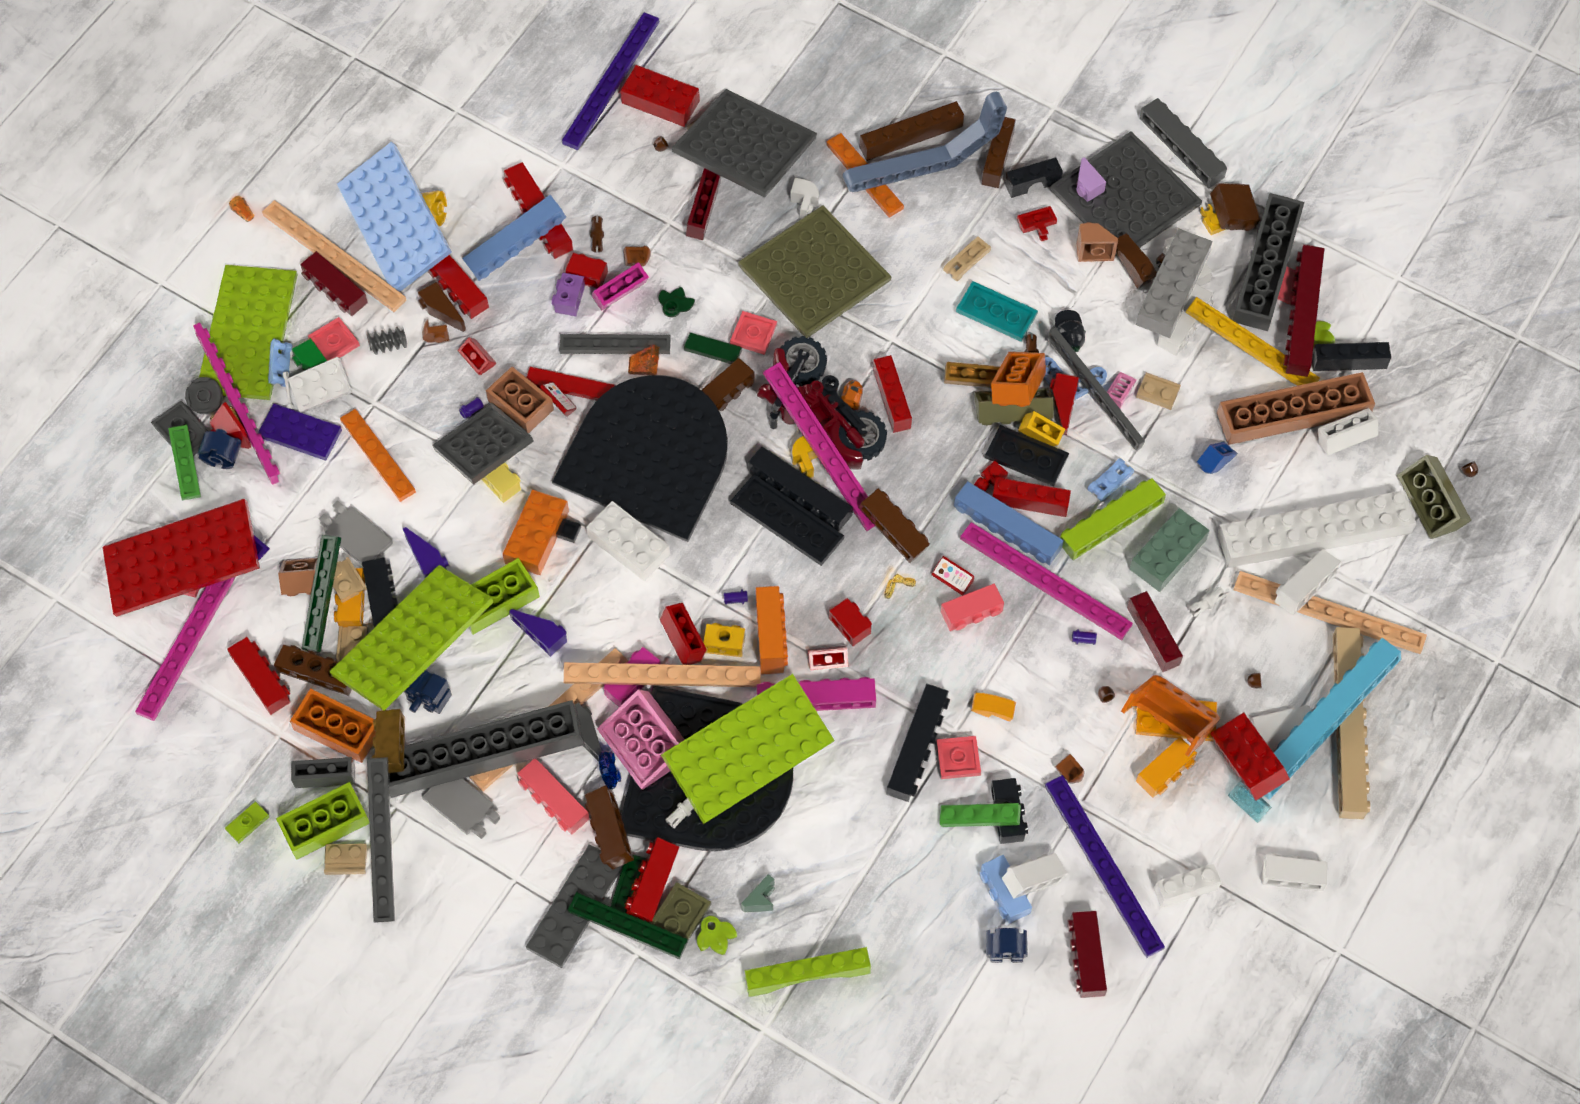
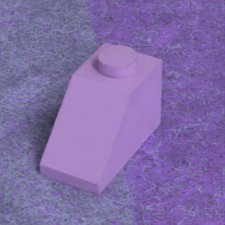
(1089, 181)

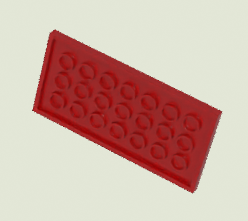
(180, 557)

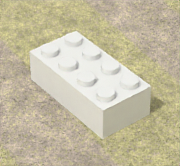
(628, 541)

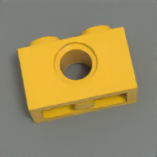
(732, 647)

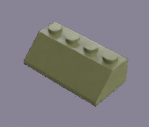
(991, 413)
(1433, 497)

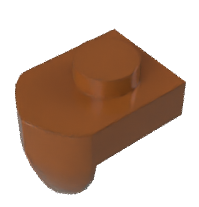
(637, 254)
(435, 334)
(1070, 769)

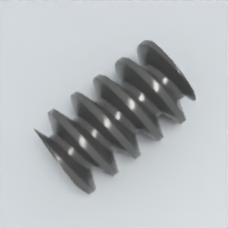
(387, 340)

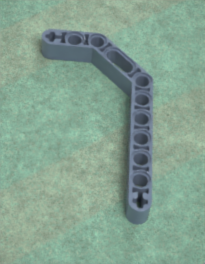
(933, 159)

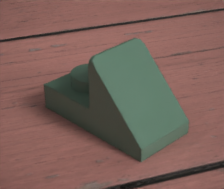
(756, 900)

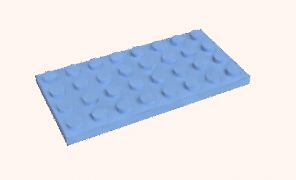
(394, 218)

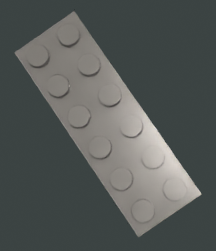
(1174, 283)

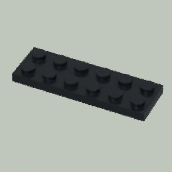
(787, 519)

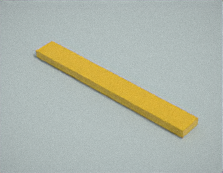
(1245, 340)

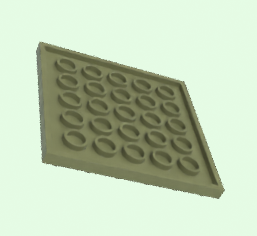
(814, 271)

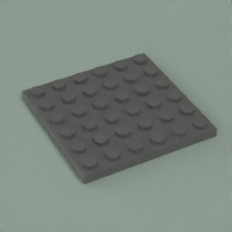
(744, 142)
(1139, 192)

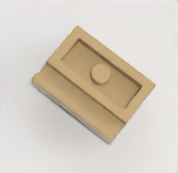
(1158, 391)
(347, 580)
(348, 639)
(345, 859)

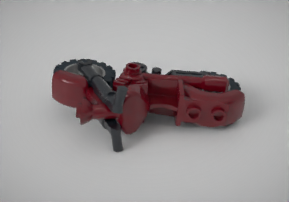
(840, 422)

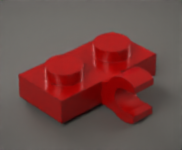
(1038, 221)

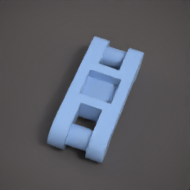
(279, 362)
(1111, 480)

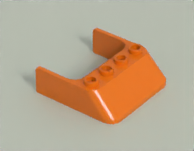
(1175, 709)

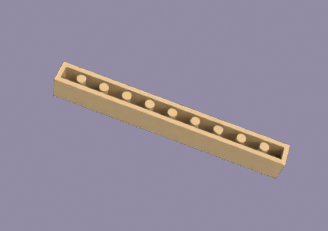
(1351, 732)

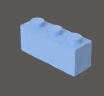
(1009, 908)

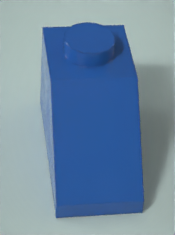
(1216, 457)

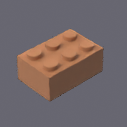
(520, 399)

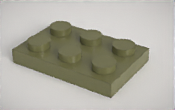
(681, 911)

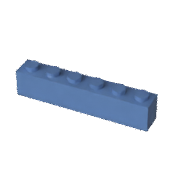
(514, 238)
(1008, 523)

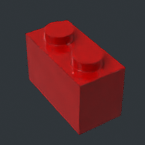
(592, 269)
(850, 621)

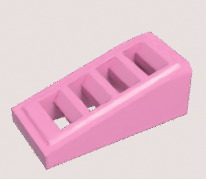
(1120, 401)

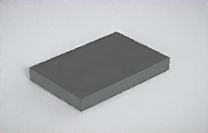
(179, 416)

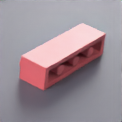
(552, 796)

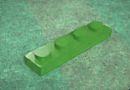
(184, 462)
(980, 815)

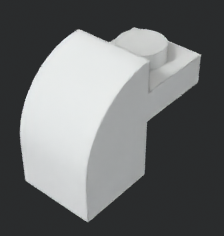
(805, 193)

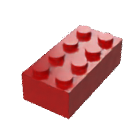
(660, 95)
(1250, 756)

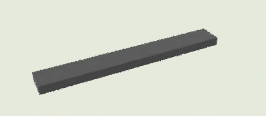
(1095, 389)
(380, 840)

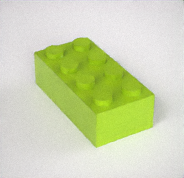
(509, 588)
(322, 820)

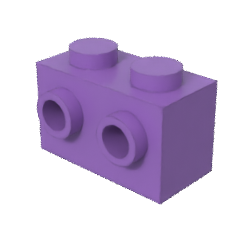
(569, 294)

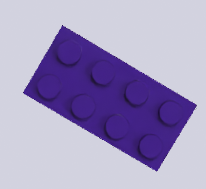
(299, 432)

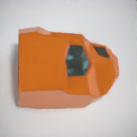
(852, 394)

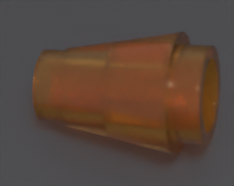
(241, 208)

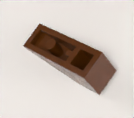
(1135, 261)
(439, 306)

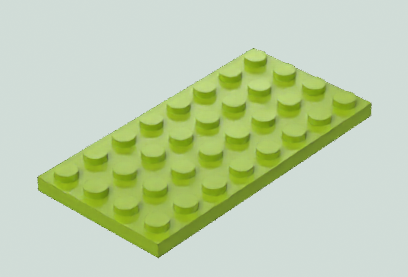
(247, 316)
(411, 637)
(747, 748)

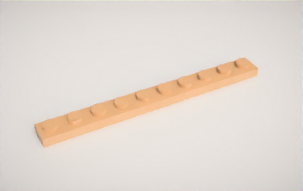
(337, 257)
(1336, 614)
(661, 674)
(577, 692)

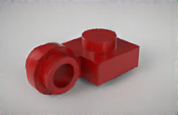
(989, 474)

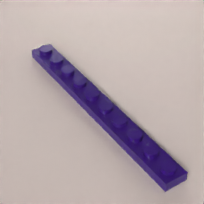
(610, 81)
(1104, 866)

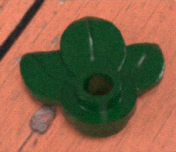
(675, 300)

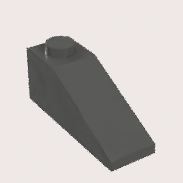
(588, 731)

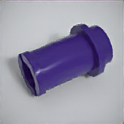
(470, 408)
(735, 597)
(1084, 637)

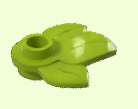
(1322, 333)
(715, 938)

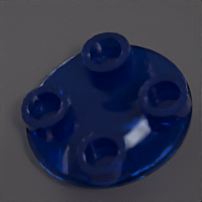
(608, 769)

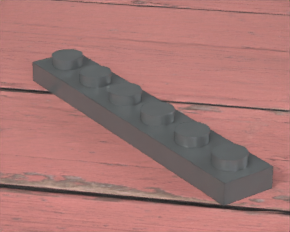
(612, 343)

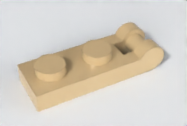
(967, 258)

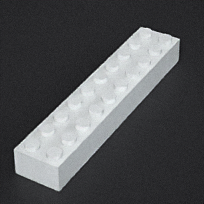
(1316, 529)

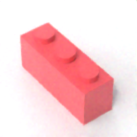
(972, 607)

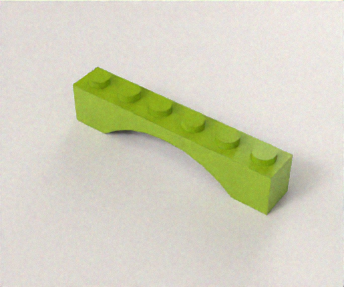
(834, 965)

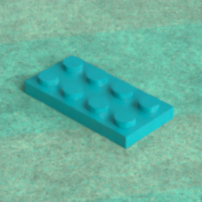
(996, 311)

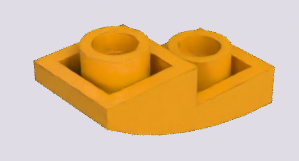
(993, 705)

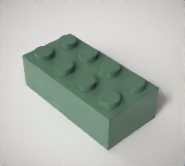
(1169, 549)

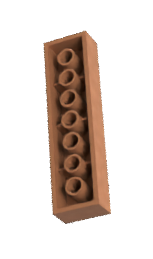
(1294, 408)

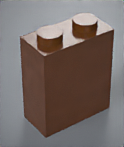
(1235, 206)

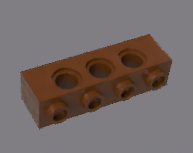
(291, 654)

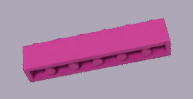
(837, 693)

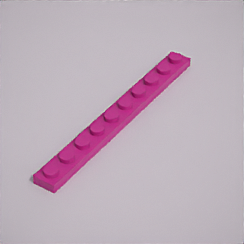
(233, 395)
(818, 440)
(1046, 581)
(182, 649)

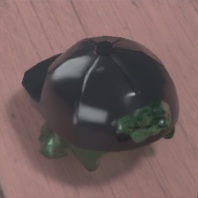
(1071, 328)

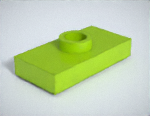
(247, 822)

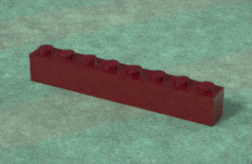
(1304, 311)

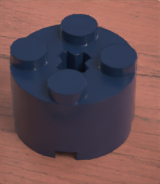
(219, 449)
(1006, 944)

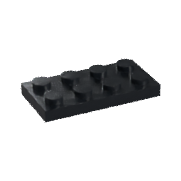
(1027, 455)

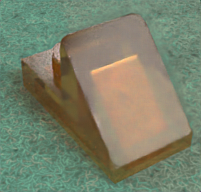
(644, 362)

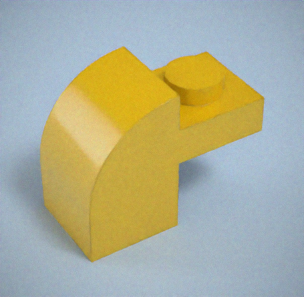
(802, 455)

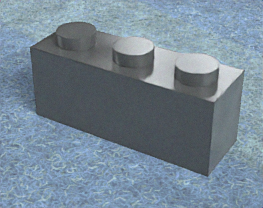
(322, 772)

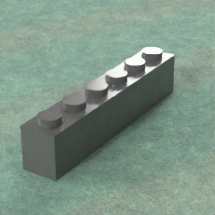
(1183, 143)

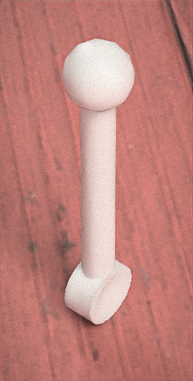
(286, 376)

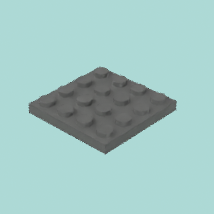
(482, 443)

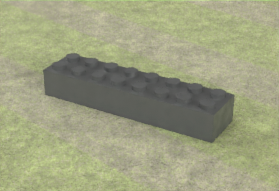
(1268, 262)

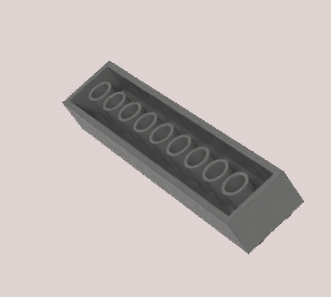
(487, 748)

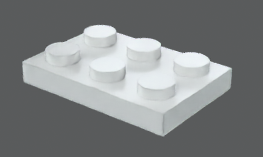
(319, 385)

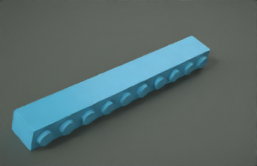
(1336, 707)

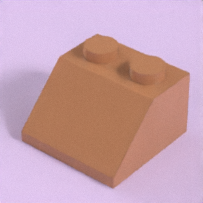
(1095, 243)
(297, 576)

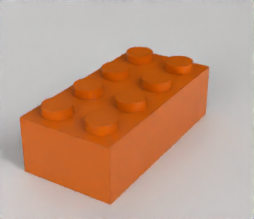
(1018, 378)
(536, 531)
(771, 630)
(334, 725)

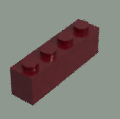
(703, 204)
(333, 284)
(1154, 631)
(1088, 954)

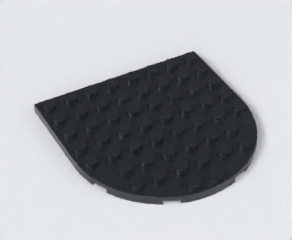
(651, 451)
(740, 824)

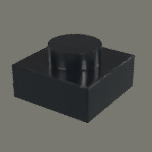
(568, 530)

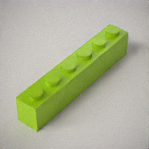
(1112, 518)

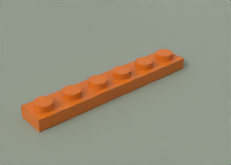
(851, 158)
(377, 455)

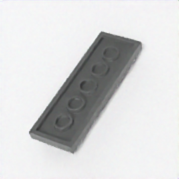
(562, 930)

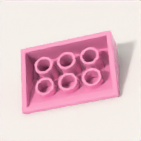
(639, 735)

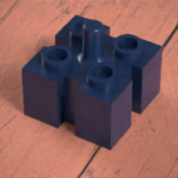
(430, 691)

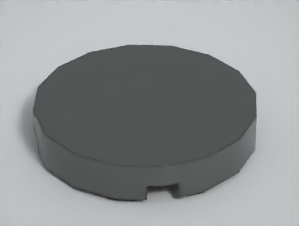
(204, 395)

